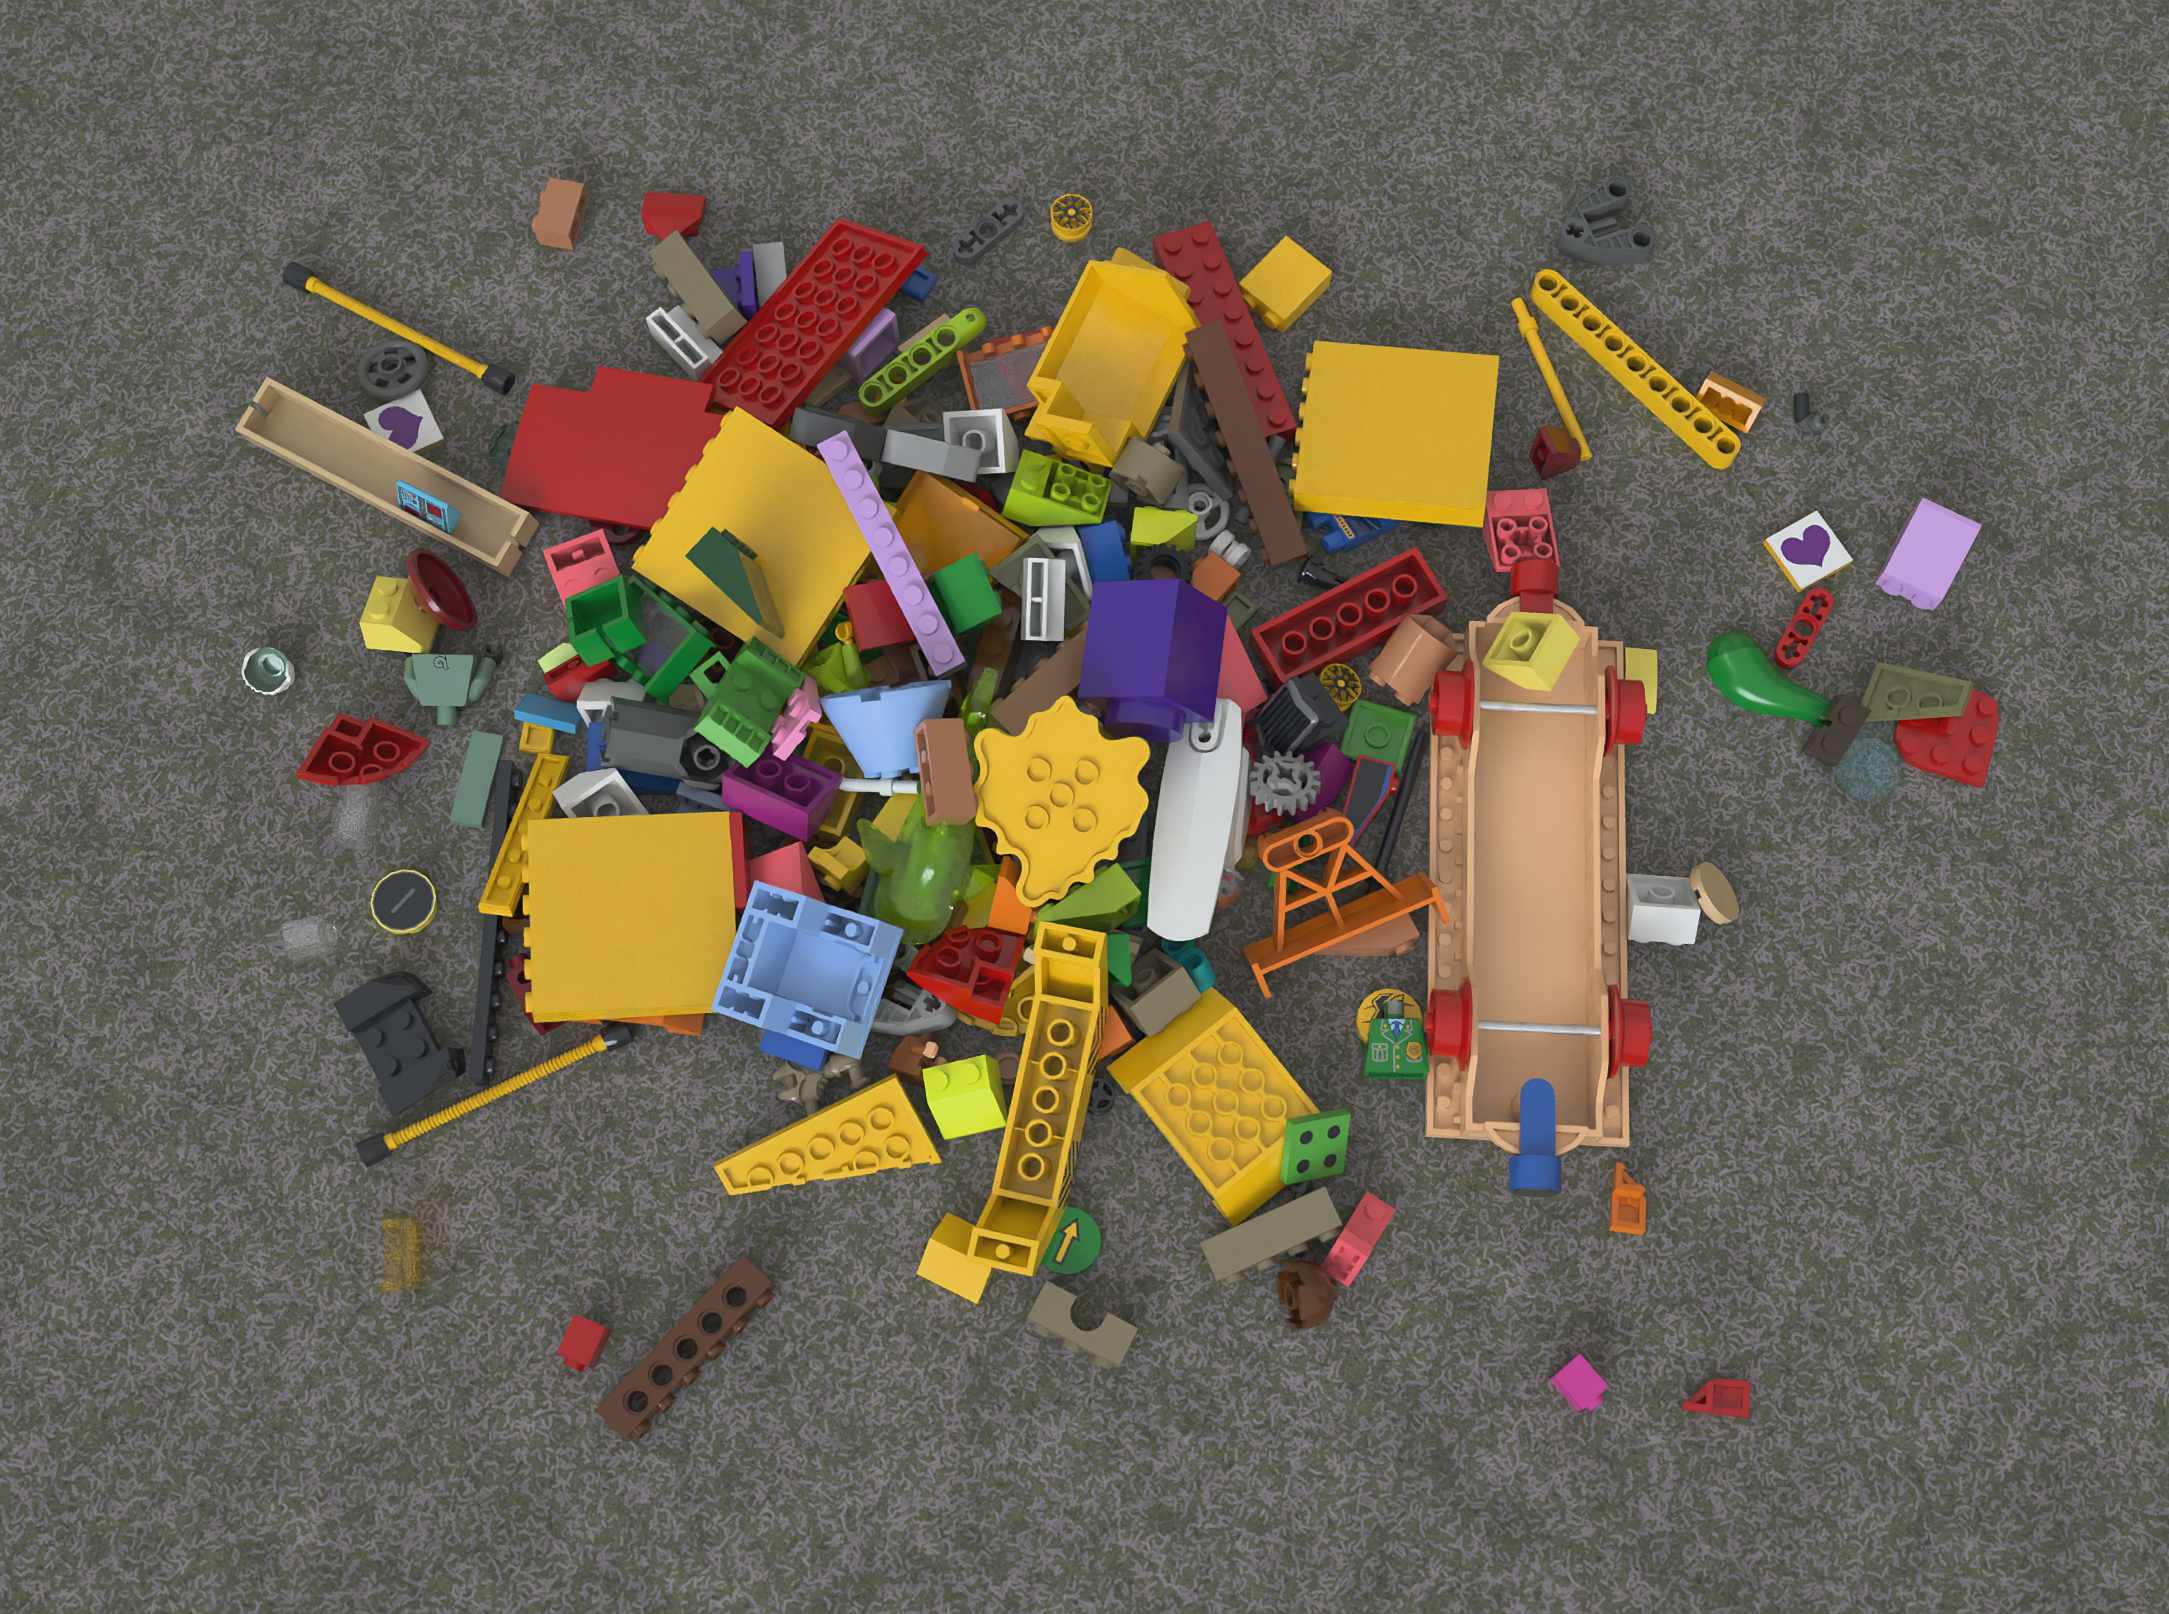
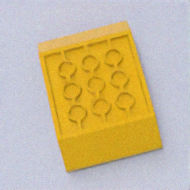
(1217, 1101)

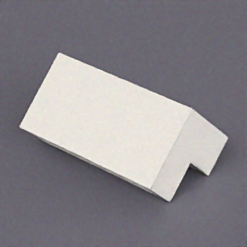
(683, 341)
(1043, 599)

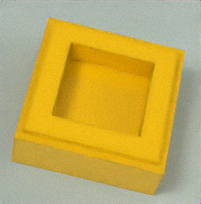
(537, 739)

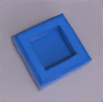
(919, 284)

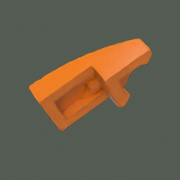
(1627, 1203)

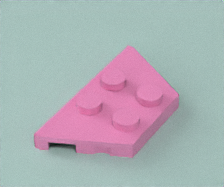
(800, 711)

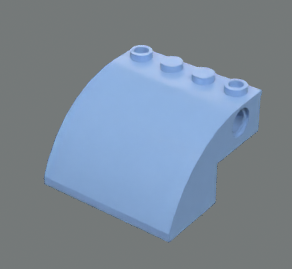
(807, 969)

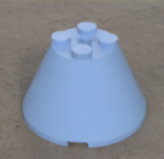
(881, 723)

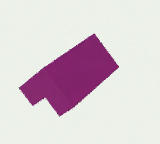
(1334, 772)

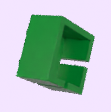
(605, 620)

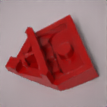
(671, 212)

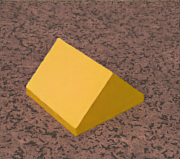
(946, 1261)

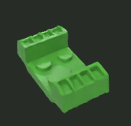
(748, 701)

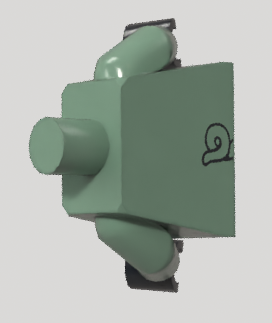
(449, 679)

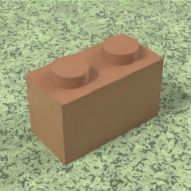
(560, 213)

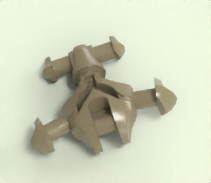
(808, 1085)

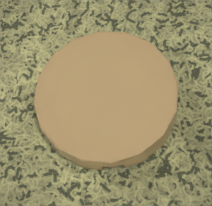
(1716, 893)

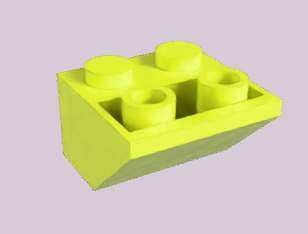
(1161, 526)

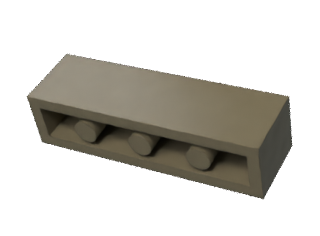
(697, 287)
(1272, 1235)

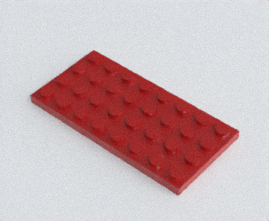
(811, 321)

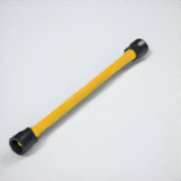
(494, 377)
(380, 1146)

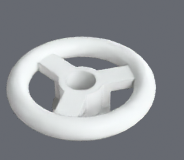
(1201, 499)

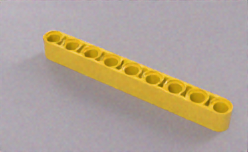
(1637, 382)

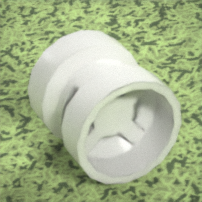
(1230, 550)

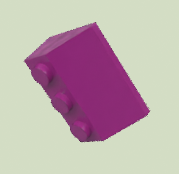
(782, 793)

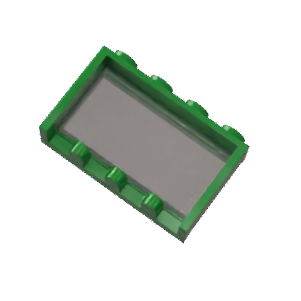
(671, 646)

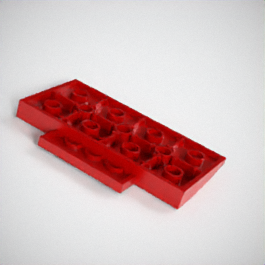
(612, 449)

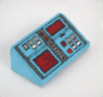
(427, 507)

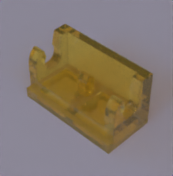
(402, 1255)

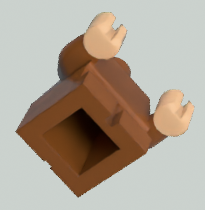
(913, 1056)

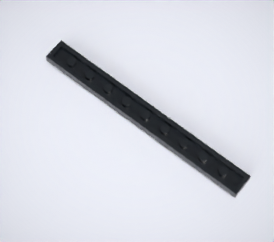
(493, 938)

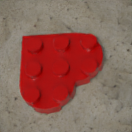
(1952, 745)

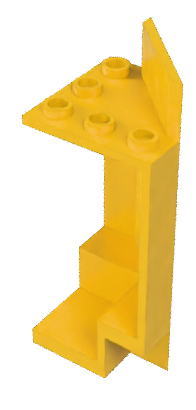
(1111, 360)

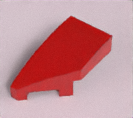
(1721, 1398)

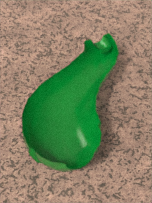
(1752, 682)

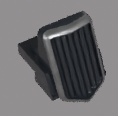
(1298, 717)

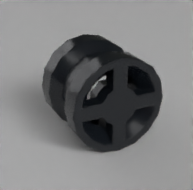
(1101, 1091)

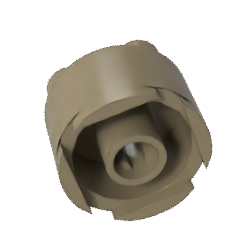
(1146, 471)

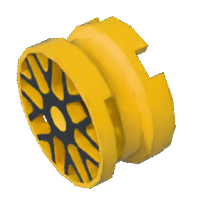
(1071, 219)
(1339, 685)

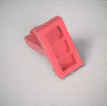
(1358, 1239)

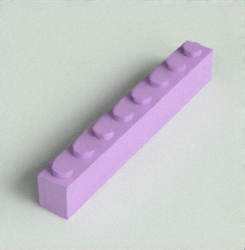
(892, 555)

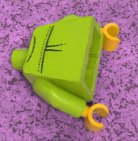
(838, 666)

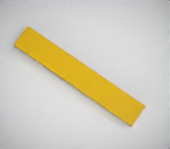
(536, 802)

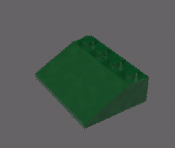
(733, 570)

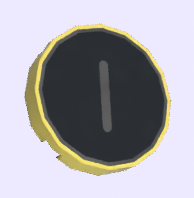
(404, 902)

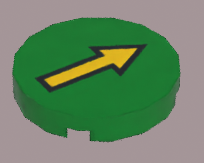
(1073, 1244)

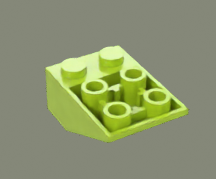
(1055, 493)
(1096, 905)

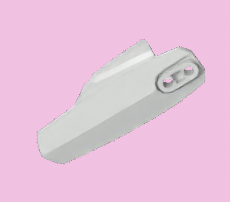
(1199, 823)

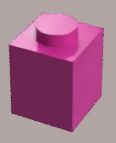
(1580, 1384)

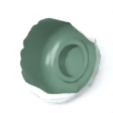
(268, 670)

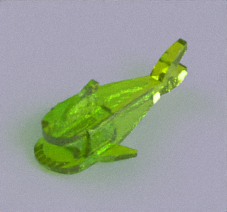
(930, 864)

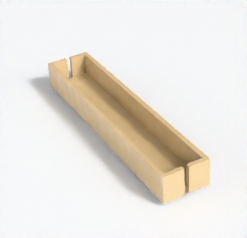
(372, 465)

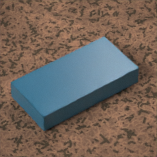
(549, 713)

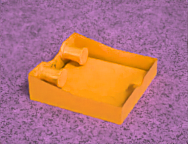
(947, 524)

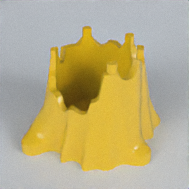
(1059, 796)

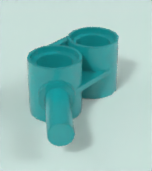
(1192, 960)

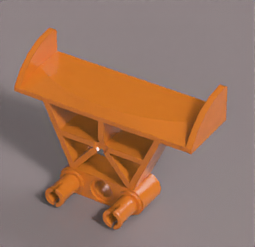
(1330, 833)

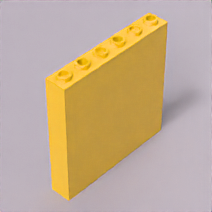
(1395, 433)
(781, 508)
(627, 914)

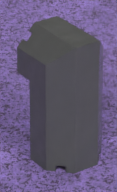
(660, 743)

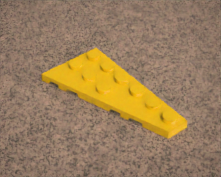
(847, 1139)

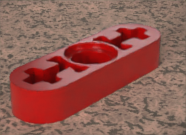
(1791, 635)

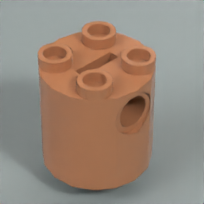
(1413, 656)

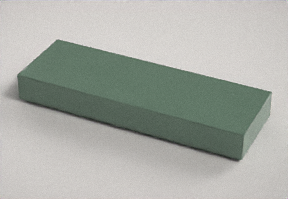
(477, 779)

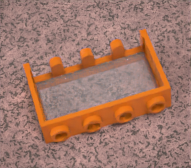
(1000, 373)

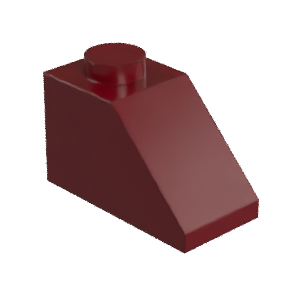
(1554, 451)

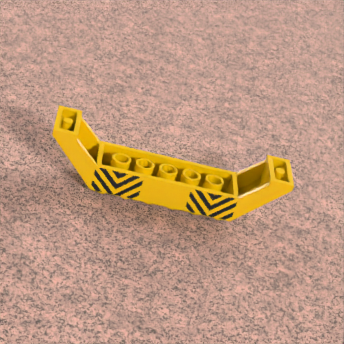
(1046, 1101)

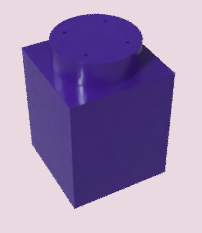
(1152, 657)

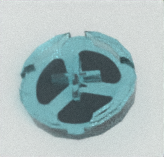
(1868, 769)

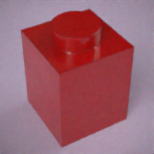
(583, 1343)

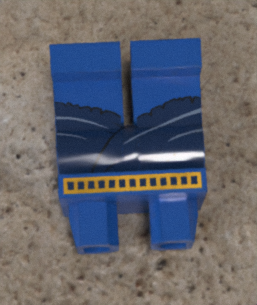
(1348, 530)

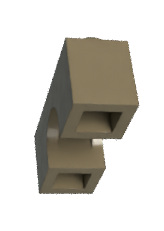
(1053, 1316)

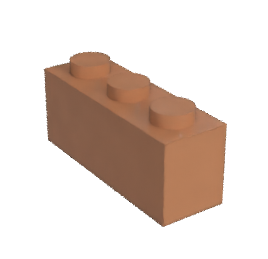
(945, 771)

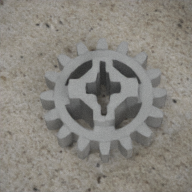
(1284, 783)

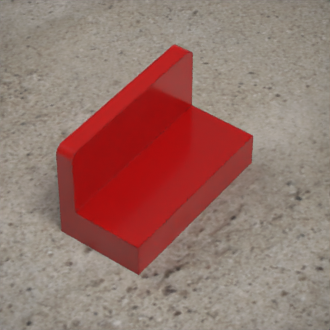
(569, 677)

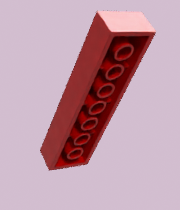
(1198, 261)

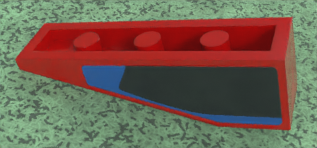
(1368, 794)

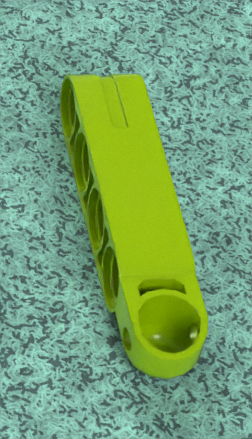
(959, 328)

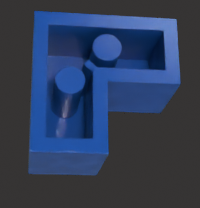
(1104, 551)

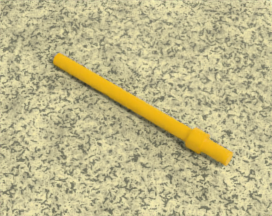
(1528, 329)

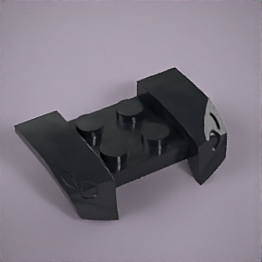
(399, 1039)

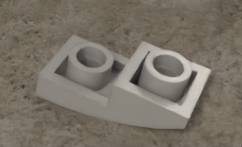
(769, 268)

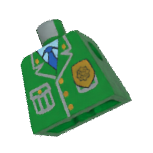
(1395, 1046)

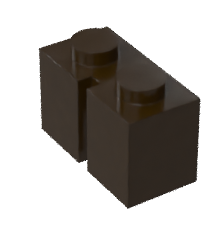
(1832, 742)

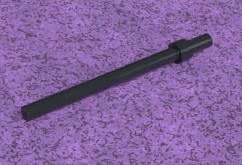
(1398, 810)

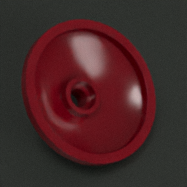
(440, 591)

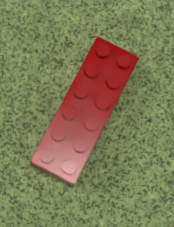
(1347, 619)

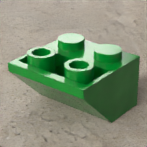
(965, 595)

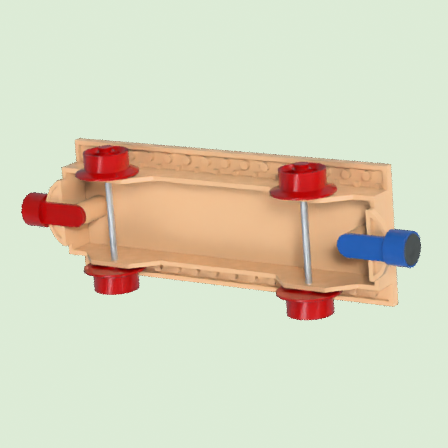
(1531, 864)

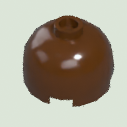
(1307, 1292)

